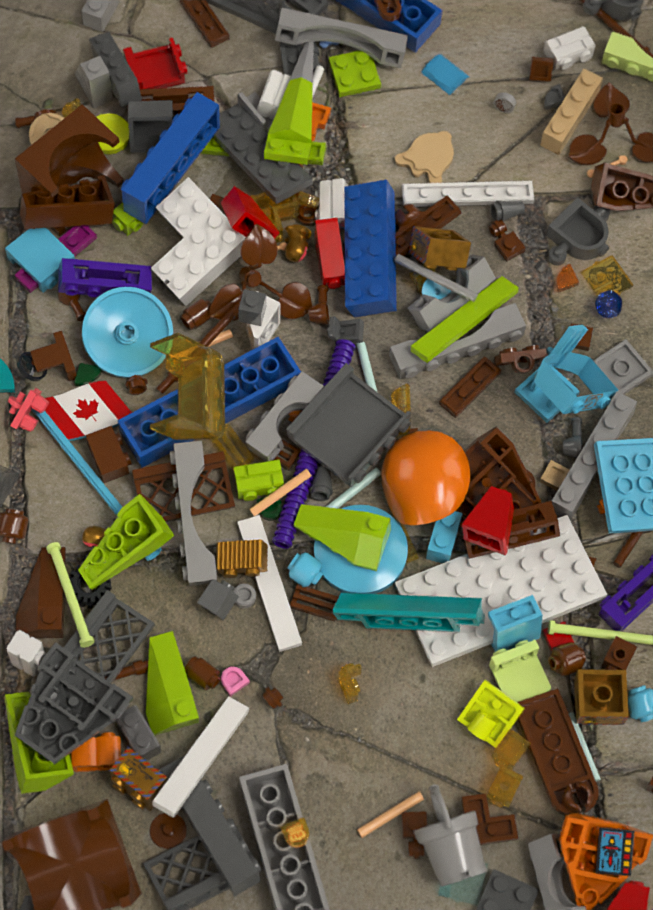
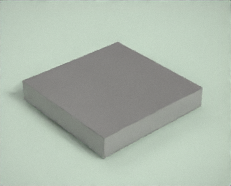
(624, 367)

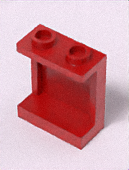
(157, 66)

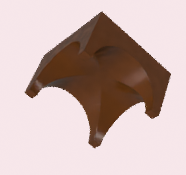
(67, 155)
(76, 861)

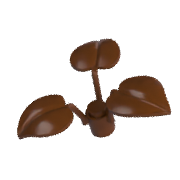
(614, 105)
(257, 249)

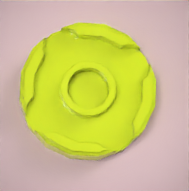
(119, 127)

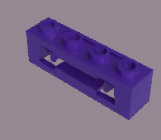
(101, 277)
(614, 614)

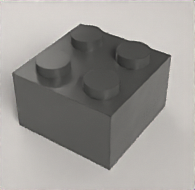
(147, 123)

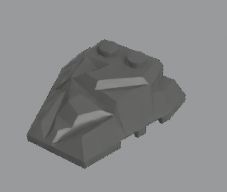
(68, 705)

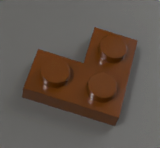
(490, 829)

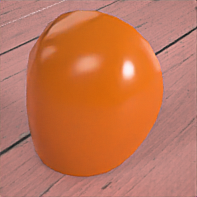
(425, 477)

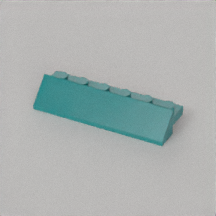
(410, 611)

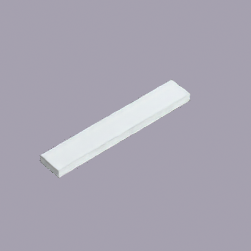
(468, 193)
(272, 590)
(200, 757)

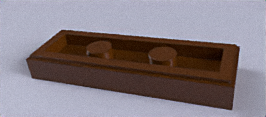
(206, 21)
(470, 387)

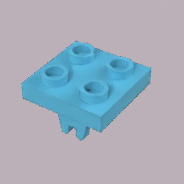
(537, 400)

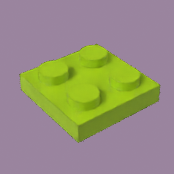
(354, 73)

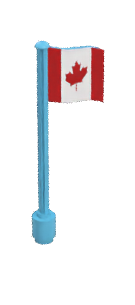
(81, 413)

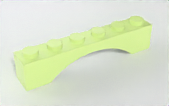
(627, 56)

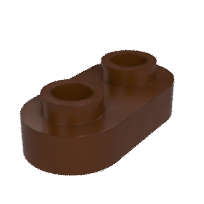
(388, 5)

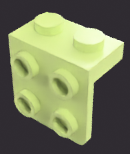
(519, 671)

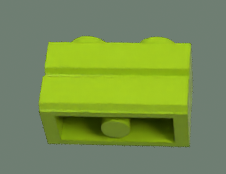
(258, 479)

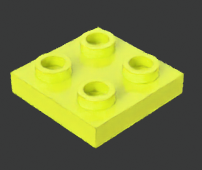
(490, 714)

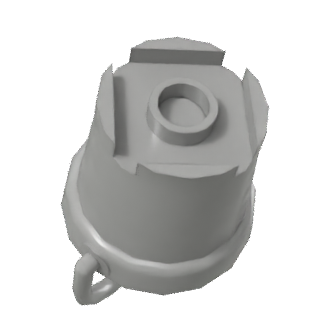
(451, 843)

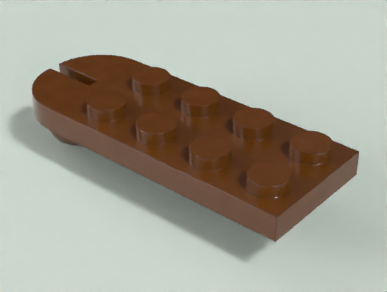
(558, 753)

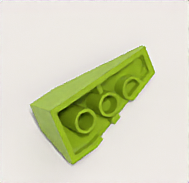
(351, 533)
(131, 537)
(168, 690)
(32, 769)

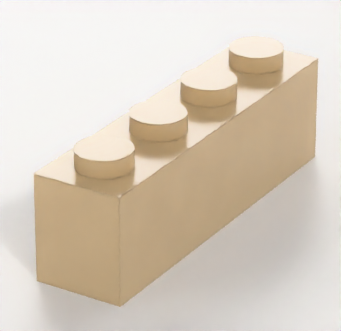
(571, 111)

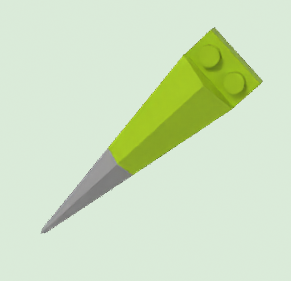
(292, 126)

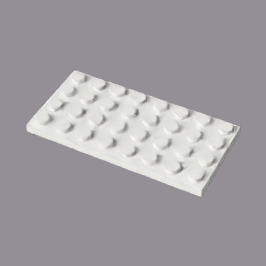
(550, 570)

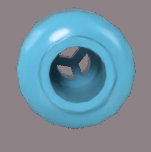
(305, 569)
(640, 703)

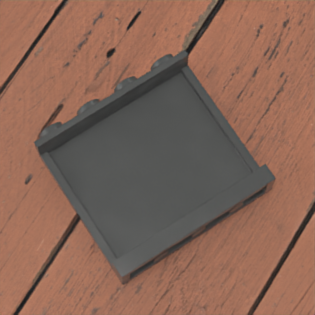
(348, 426)

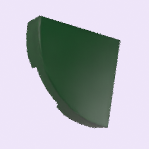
(87, 374)

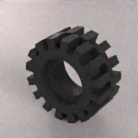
(87, 598)

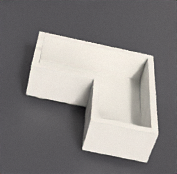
(206, 246)

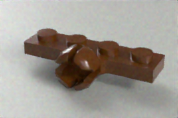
(435, 217)

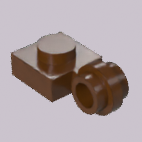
(508, 245)
(410, 822)

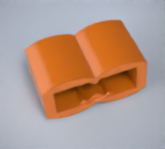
(97, 753)

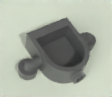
(615, 8)
(579, 232)

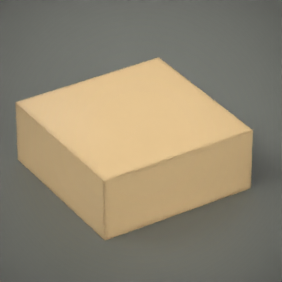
(554, 475)

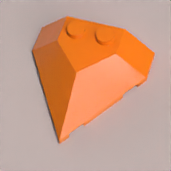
(580, 847)

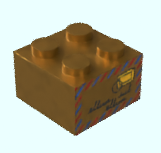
(439, 248)
(601, 697)
(137, 778)

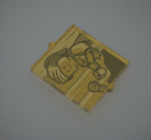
(607, 276)

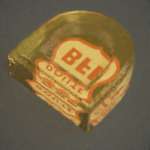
(307, 200)
(296, 832)

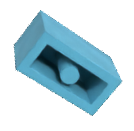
(444, 538)

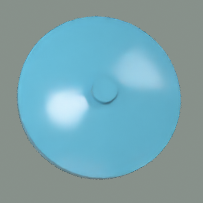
(120, 331)
(355, 579)

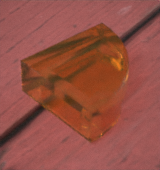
(566, 279)

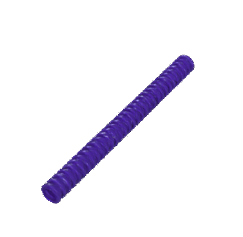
(285, 528)

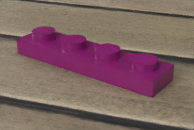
(74, 240)

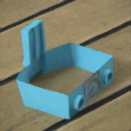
(581, 365)

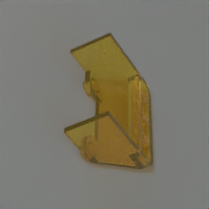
(199, 389)

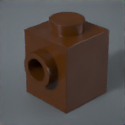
(619, 655)

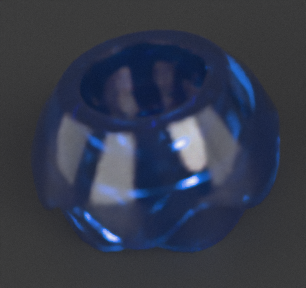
(615, 304)

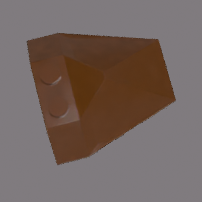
(497, 464)

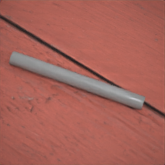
(429, 274)

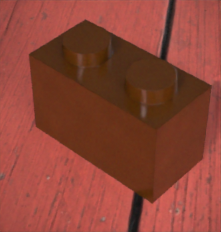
(108, 454)

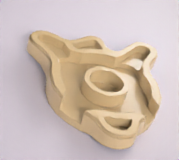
(428, 155)

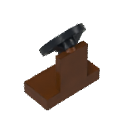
(47, 358)

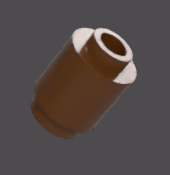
(196, 314)
(202, 673)

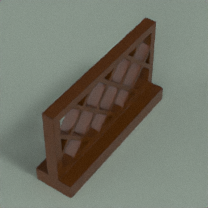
(164, 472)

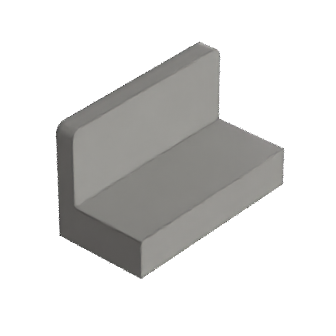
(251, 104)

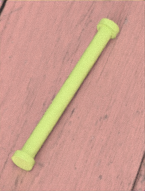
(54, 549)
(598, 633)

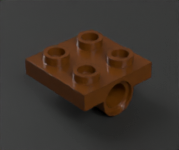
(528, 354)

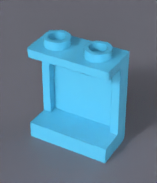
(39, 256)
(516, 623)

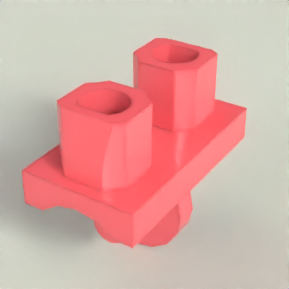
(33, 400)

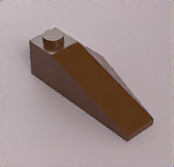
(621, 188)
(43, 601)

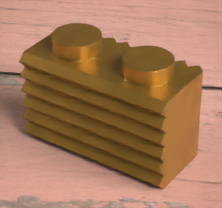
(241, 557)

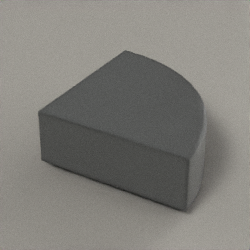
(554, 97)

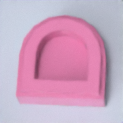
(233, 680)

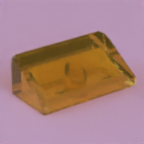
(401, 399)

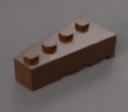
(73, 206)

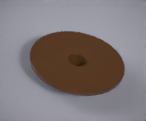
(168, 831)

